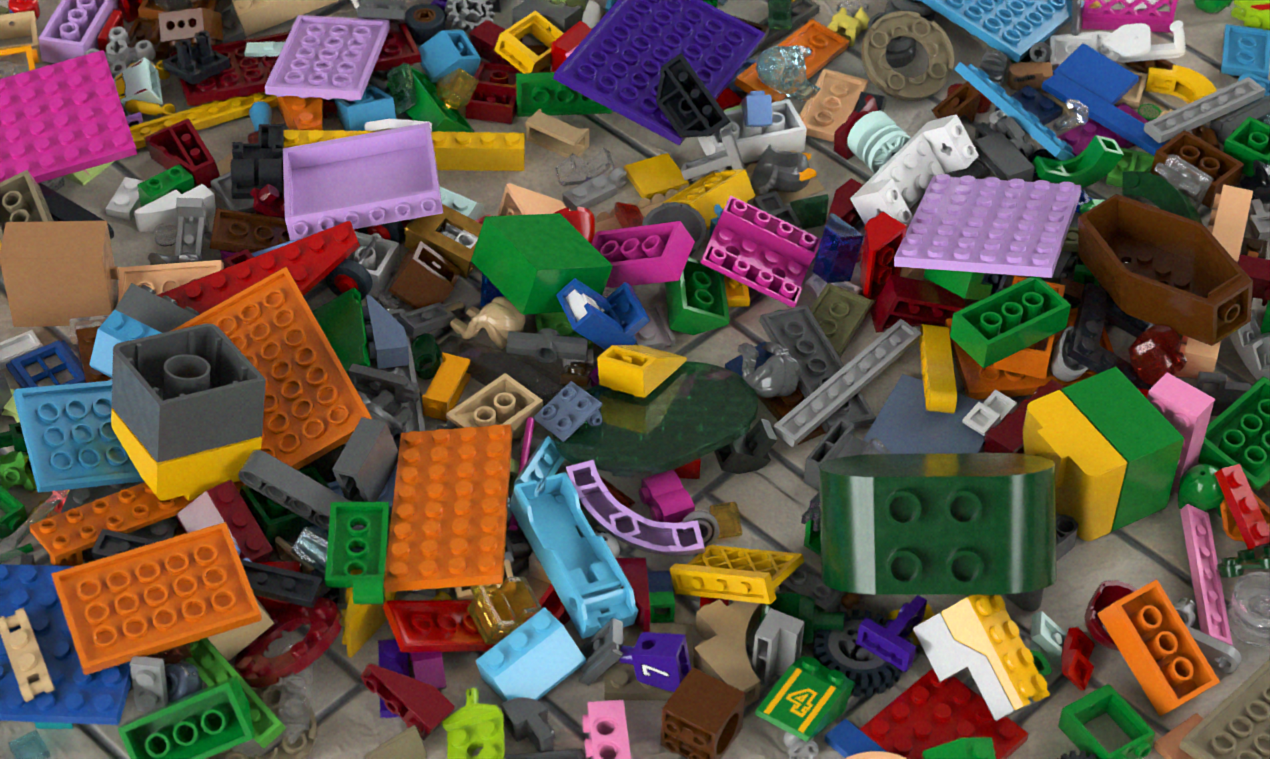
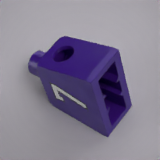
(659, 659)

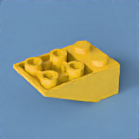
(636, 368)
(361, 620)

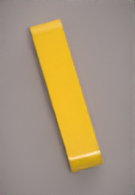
(937, 369)

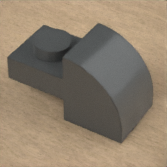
(529, 719)

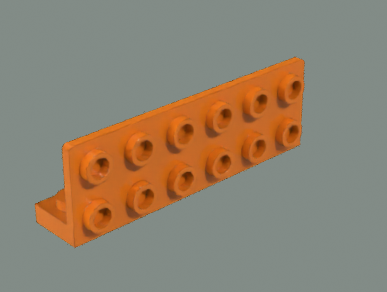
(79, 528)

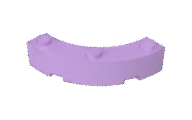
(628, 526)

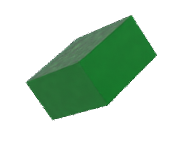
(536, 258)

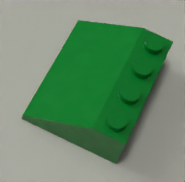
(1242, 436)

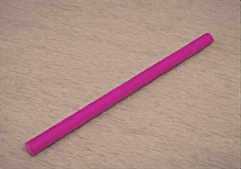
(523, 459)

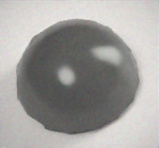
(681, 212)

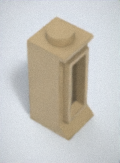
(556, 135)

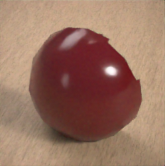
(1104, 596)

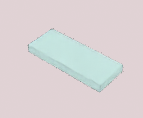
(261, 49)

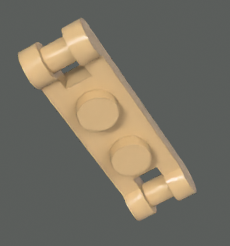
(25, 655)

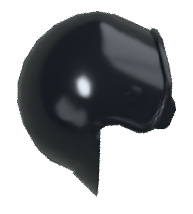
(1259, 182)

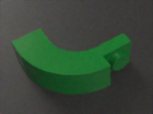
(1086, 168)

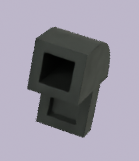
(748, 452)

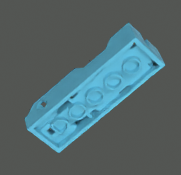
(572, 555)

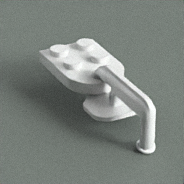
(1125, 44)

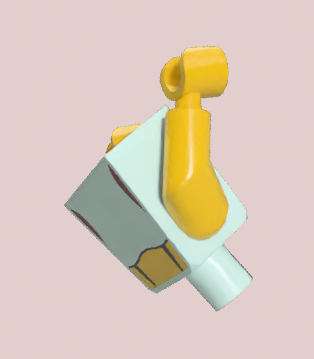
(141, 89)

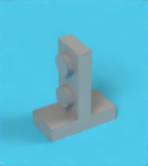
(715, 162)
(191, 225)

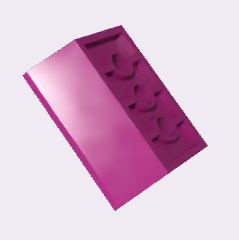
(760, 251)

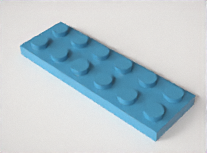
(1014, 109)

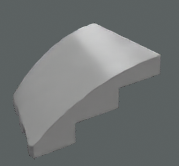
(1253, 347)

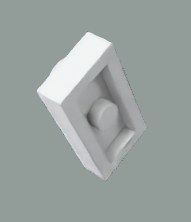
(124, 200)

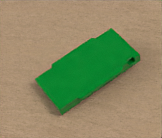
(345, 328)

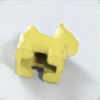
(848, 26)

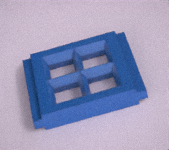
(63, 351)

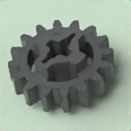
(468, 13)

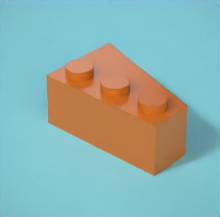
(302, 112)

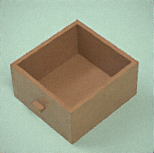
(58, 271)

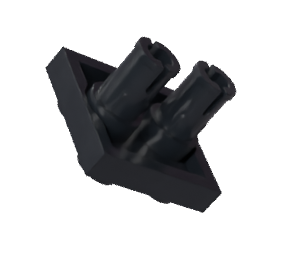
(196, 62)

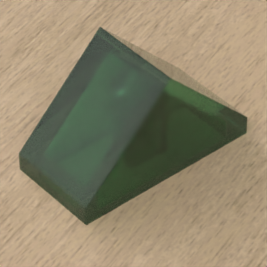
(811, 211)

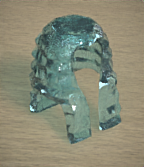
(785, 71)

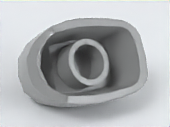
(1061, 365)

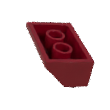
(226, 505)

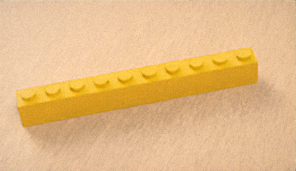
(452, 149)

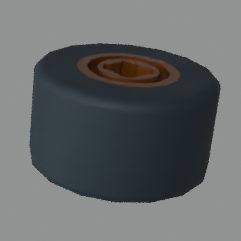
(424, 22)

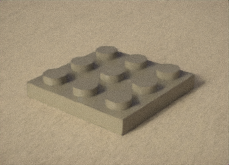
(621, 677)

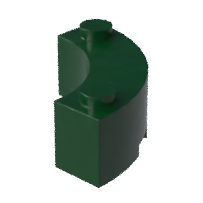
(1157, 191)

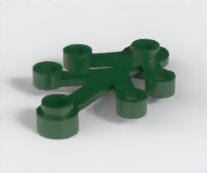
(1246, 559)

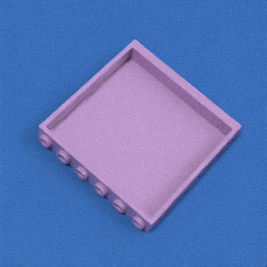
(361, 180)

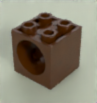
(702, 717)

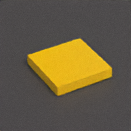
(655, 176)

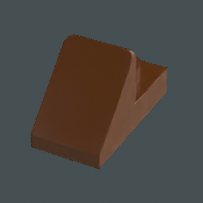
(960, 102)

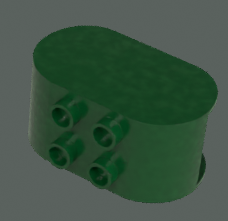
(938, 523)

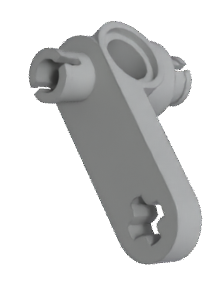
(1210, 647)

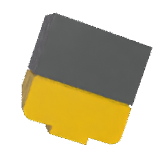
(186, 409)

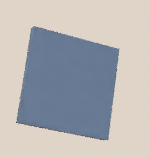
(910, 429)

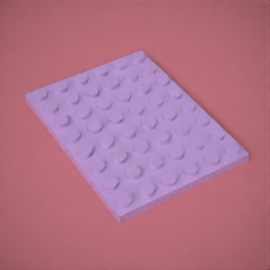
(989, 226)

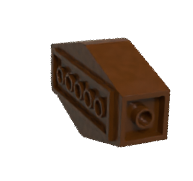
(1165, 269)

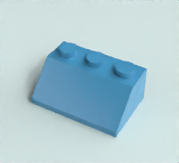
(114, 330)

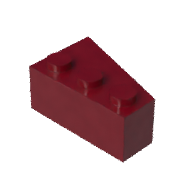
(183, 146)
(915, 303)

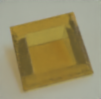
(727, 518)

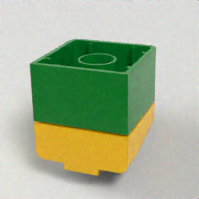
(1108, 452)

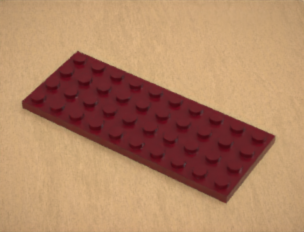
(250, 74)

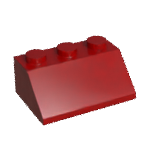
(880, 245)

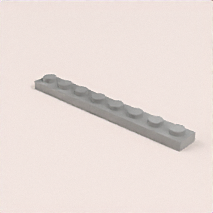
(846, 383)

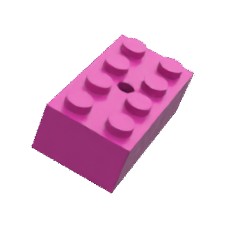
(645, 253)

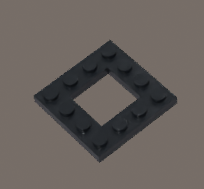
(1084, 344)

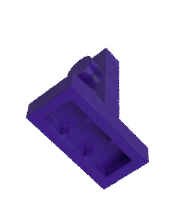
(890, 640)

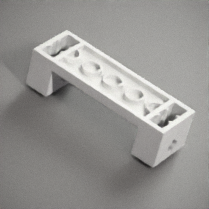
(903, 180)

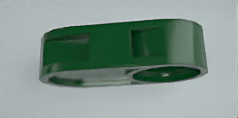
(425, 350)

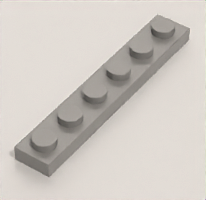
(1204, 110)

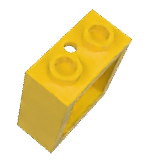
(517, 53)

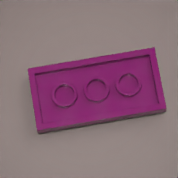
(1082, 135)

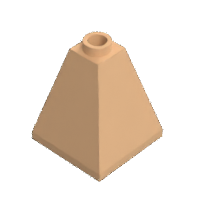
(527, 202)

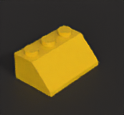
(714, 190)

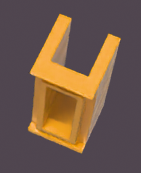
(446, 387)

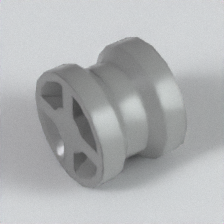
(799, 748)

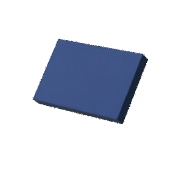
(1097, 74)

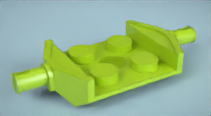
(475, 727)

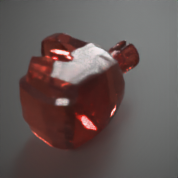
(1156, 353)

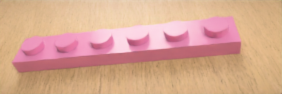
(1204, 576)

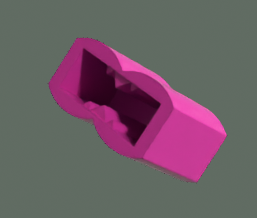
(666, 497)

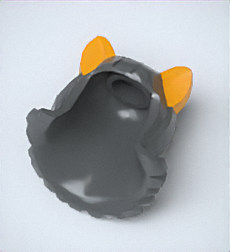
(781, 171)

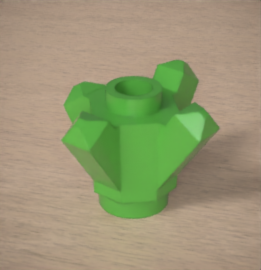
(16, 471)

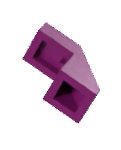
(428, 668)

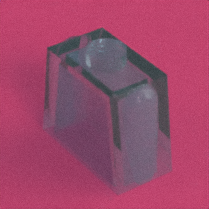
(312, 547)

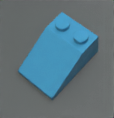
(372, 107)

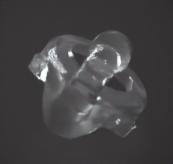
(1077, 115)

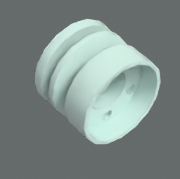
(876, 139)

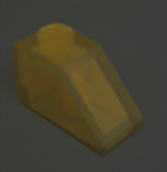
(456, 88)

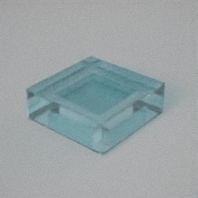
(29, 747)

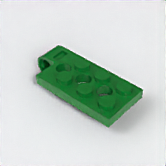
(368, 585)

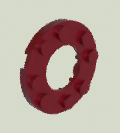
(324, 629)

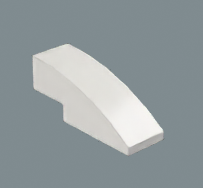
(164, 208)

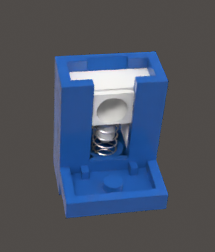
(603, 319)

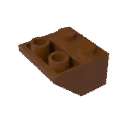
(424, 277)

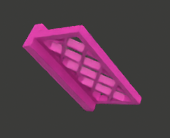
(1111, 19)

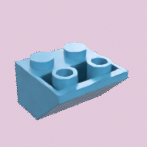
(447, 53)

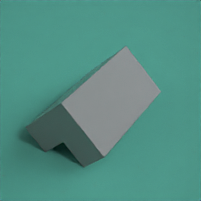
(776, 645)

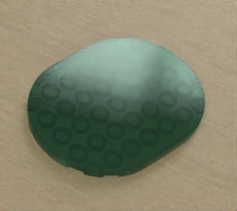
(675, 424)

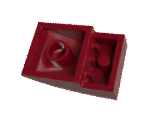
(494, 95)

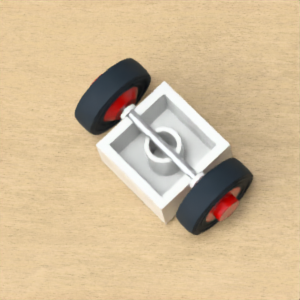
(371, 262)

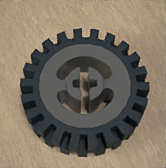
(838, 648)

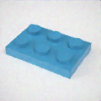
(1245, 51)

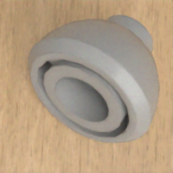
(707, 524)

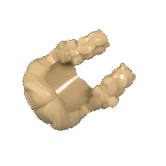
(495, 317)

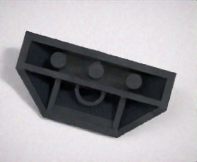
(688, 101)

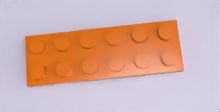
(821, 40)

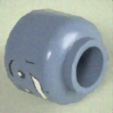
(182, 681)

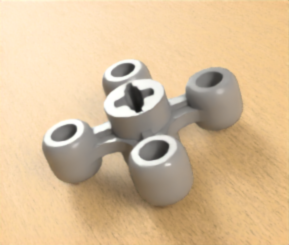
(121, 55)

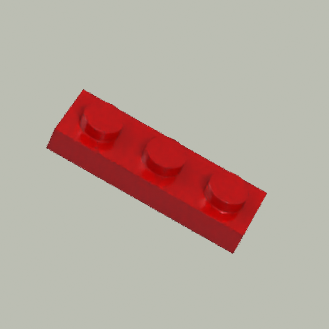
(1243, 506)

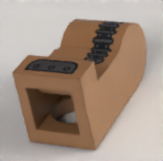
(1030, 74)

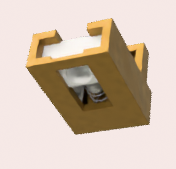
(447, 234)

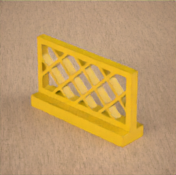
(735, 573)

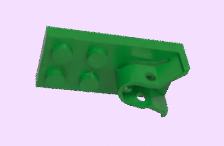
(542, 92)

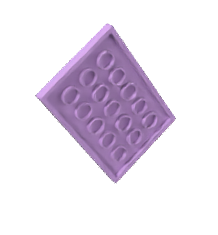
(328, 57)

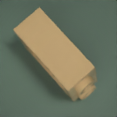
(24, 25)

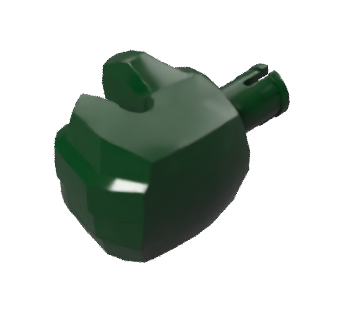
(804, 609)

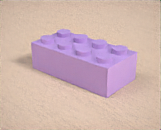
(74, 28)

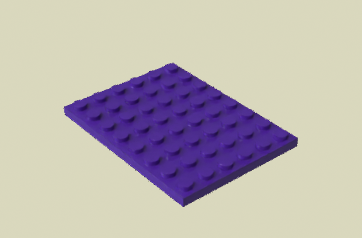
(627, 47)

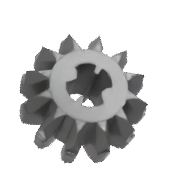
(994, 65)

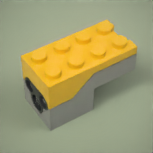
(984, 640)

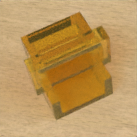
(502, 608)

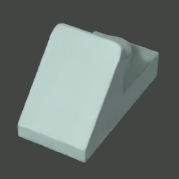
(1047, 638)

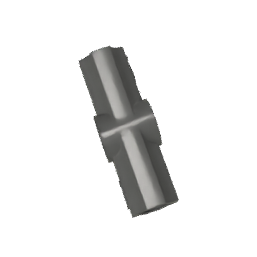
(547, 345)

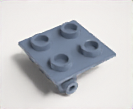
(569, 411)

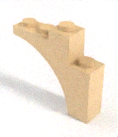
(724, 644)

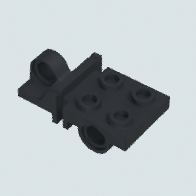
(258, 163)

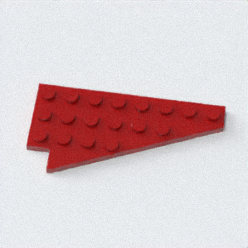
(306, 259)

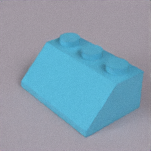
(531, 659)

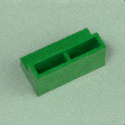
(965, 284)

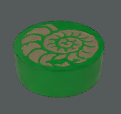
(1149, 111)

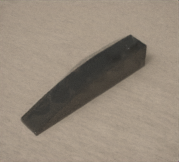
(489, 364)

